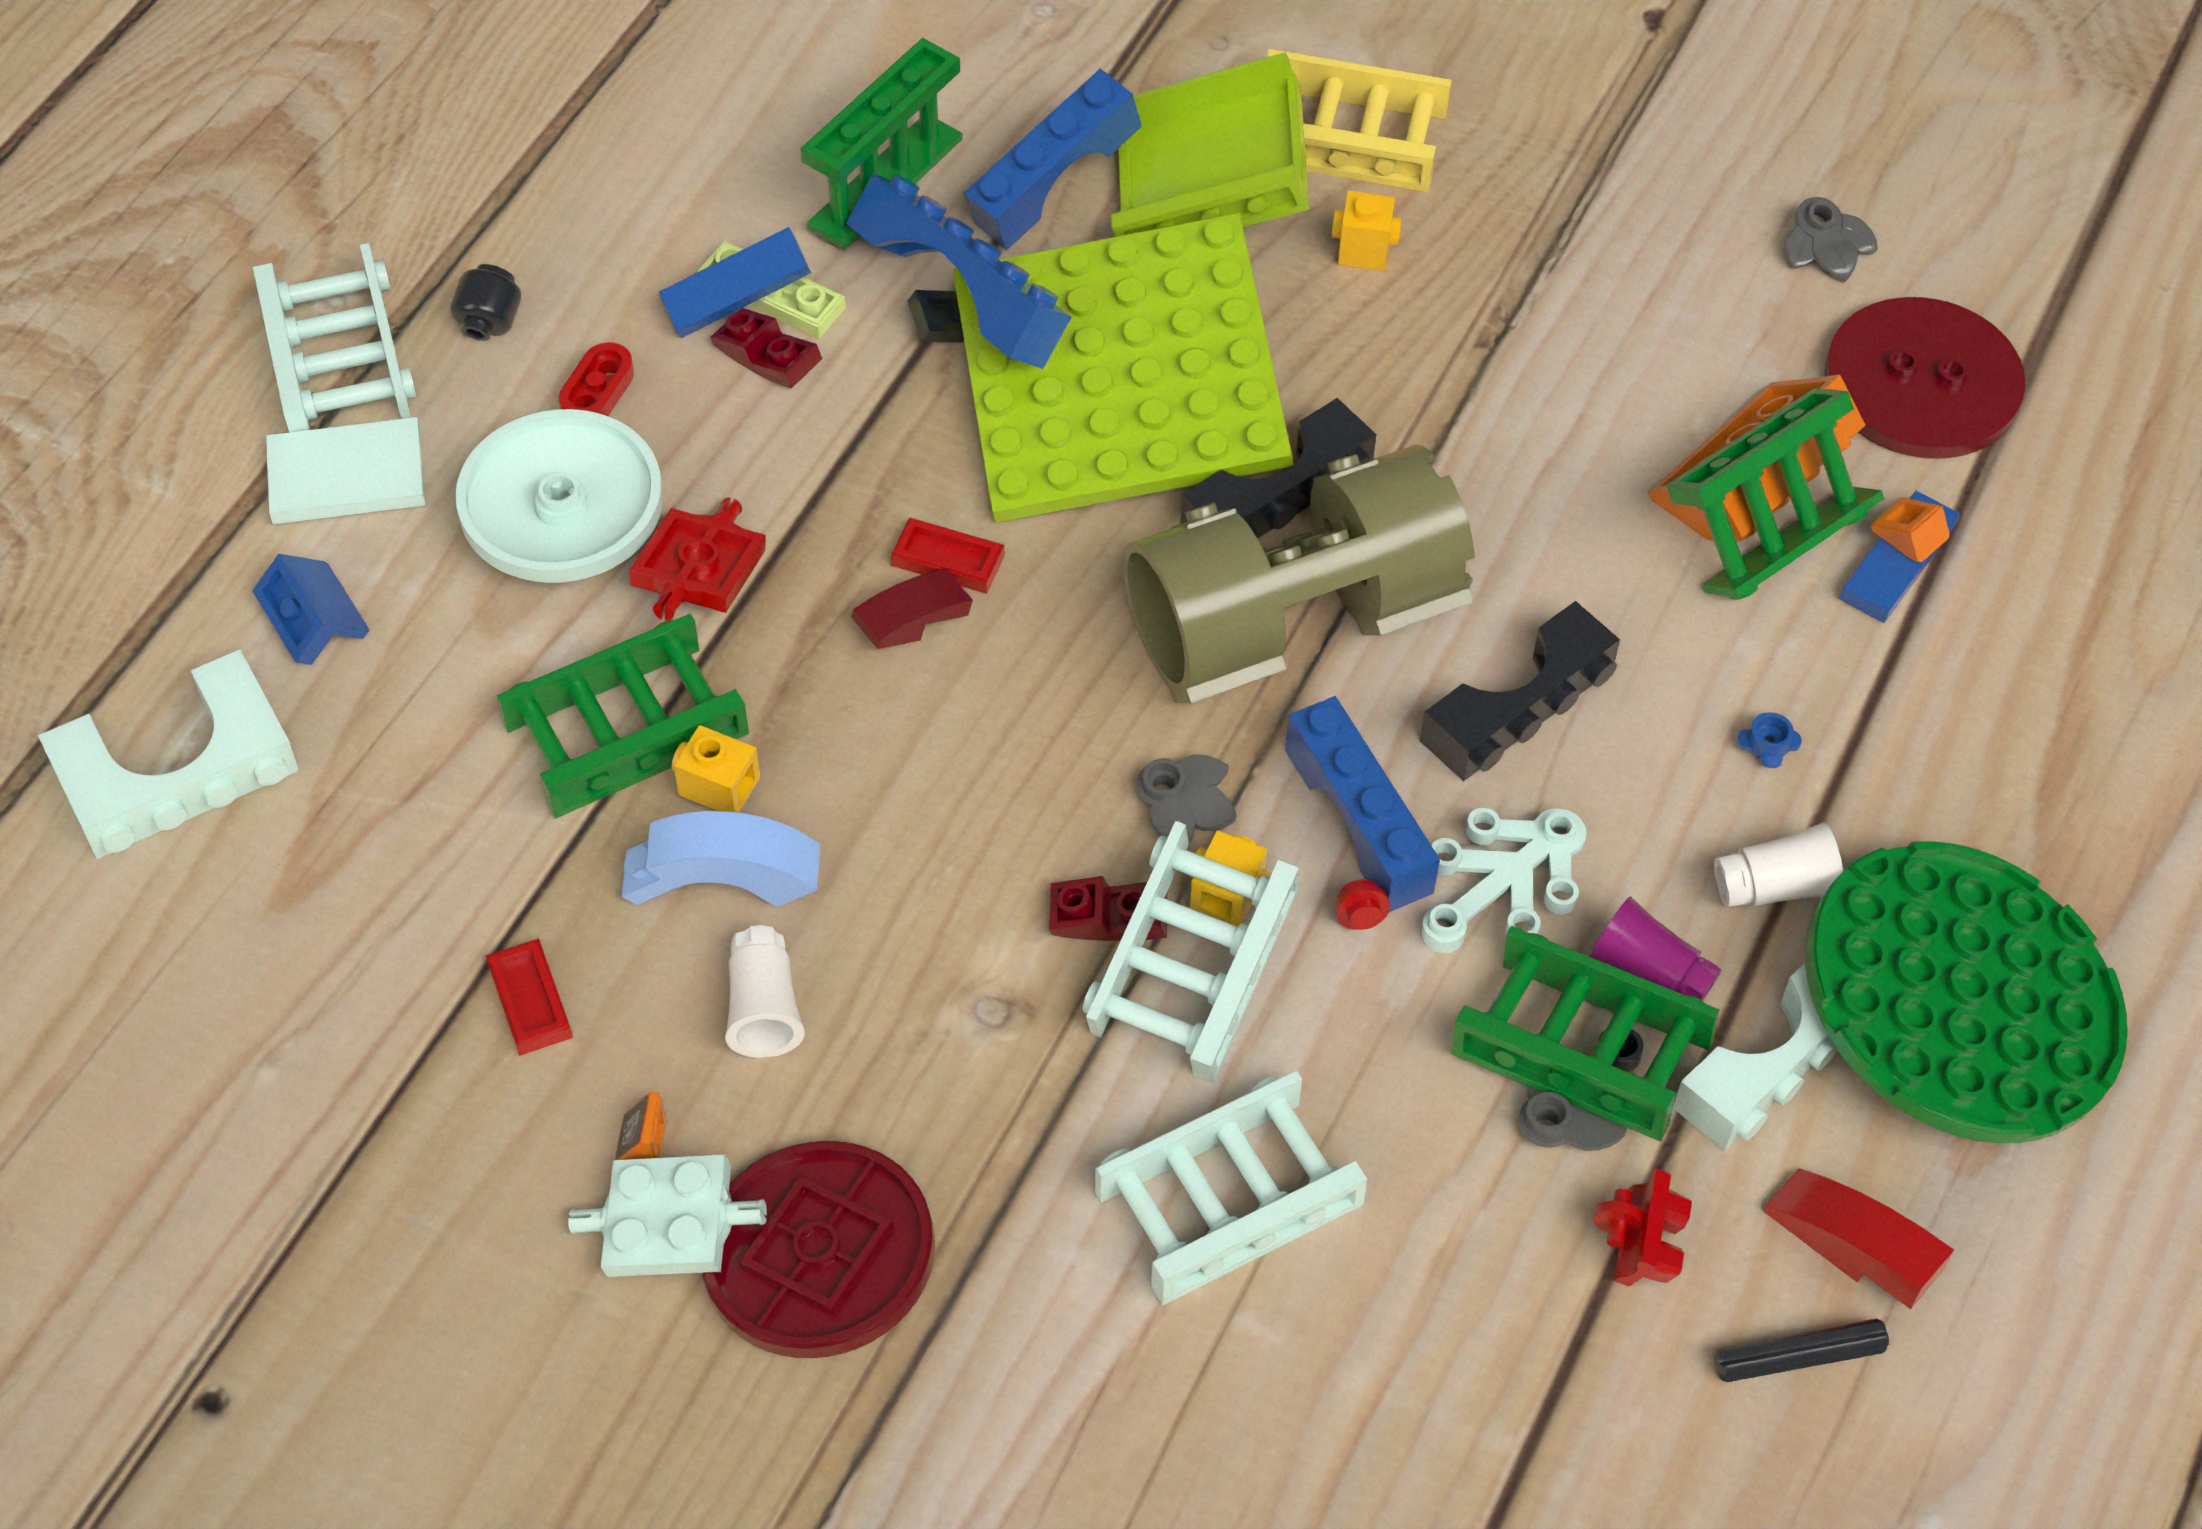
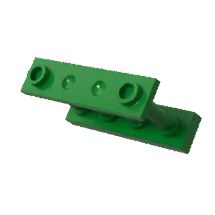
(869, 121)
(1743, 465)
(628, 759)
(1582, 1079)

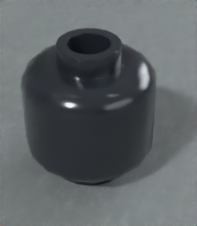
(486, 302)

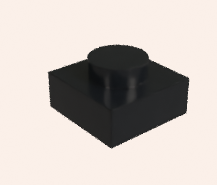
(936, 315)

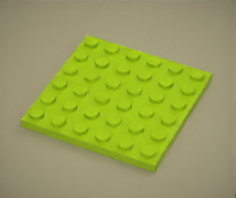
(1148, 382)

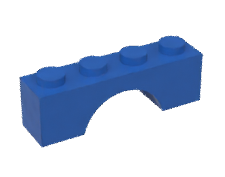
(1013, 190)
(1385, 834)

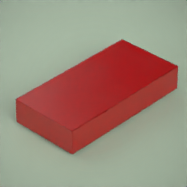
(930, 548)
(529, 997)

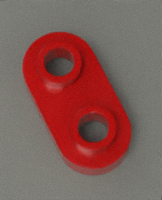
(590, 387)

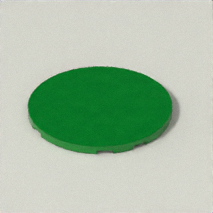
(1965, 992)

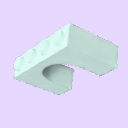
(125, 806)

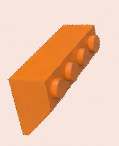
(1762, 406)

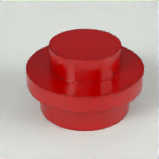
(1361, 905)

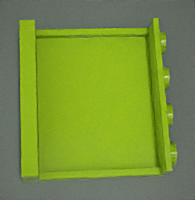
(1216, 150)

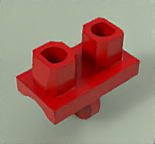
(1636, 1228)

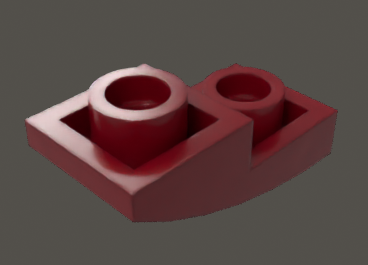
(761, 347)
(904, 609)
(1095, 911)

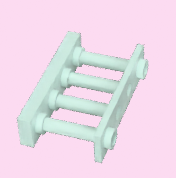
(295, 368)
(1226, 992)
(1230, 1240)

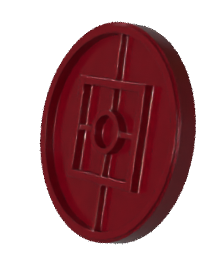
(1928, 376)
(837, 1253)

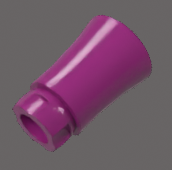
(1653, 952)

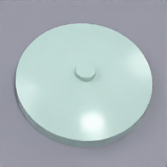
(559, 495)

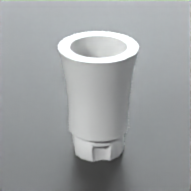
(1780, 869)
(762, 997)

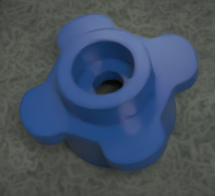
(1772, 727)

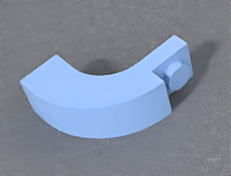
(724, 849)

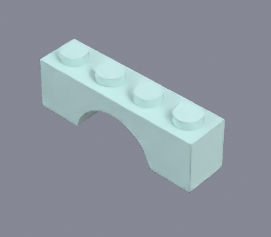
(1734, 1090)

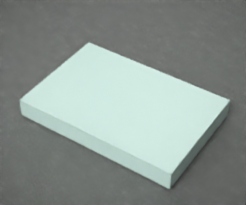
(345, 470)

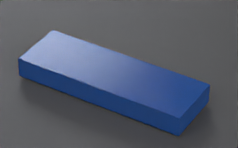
(735, 282)
(1888, 573)

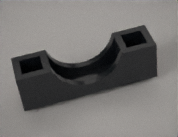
(1275, 500)
(1476, 726)

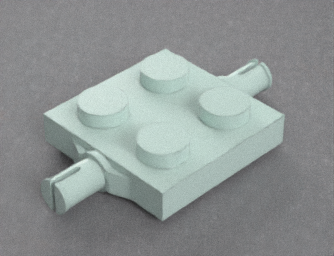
(667, 1216)

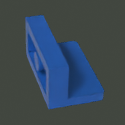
(307, 606)

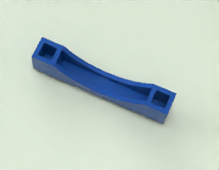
(1010, 311)

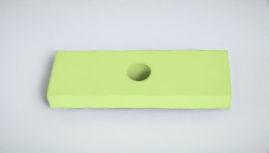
(799, 304)

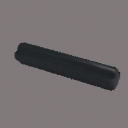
(1801, 1350)

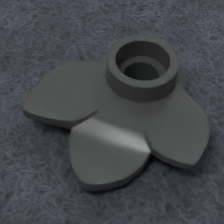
(1829, 243)
(1192, 794)
(1571, 1125)

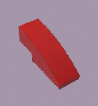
(1860, 1235)

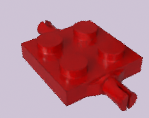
(698, 559)

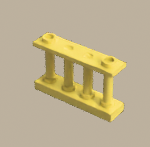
(1365, 154)

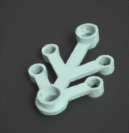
(1506, 871)

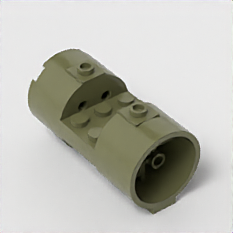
(1215, 599)

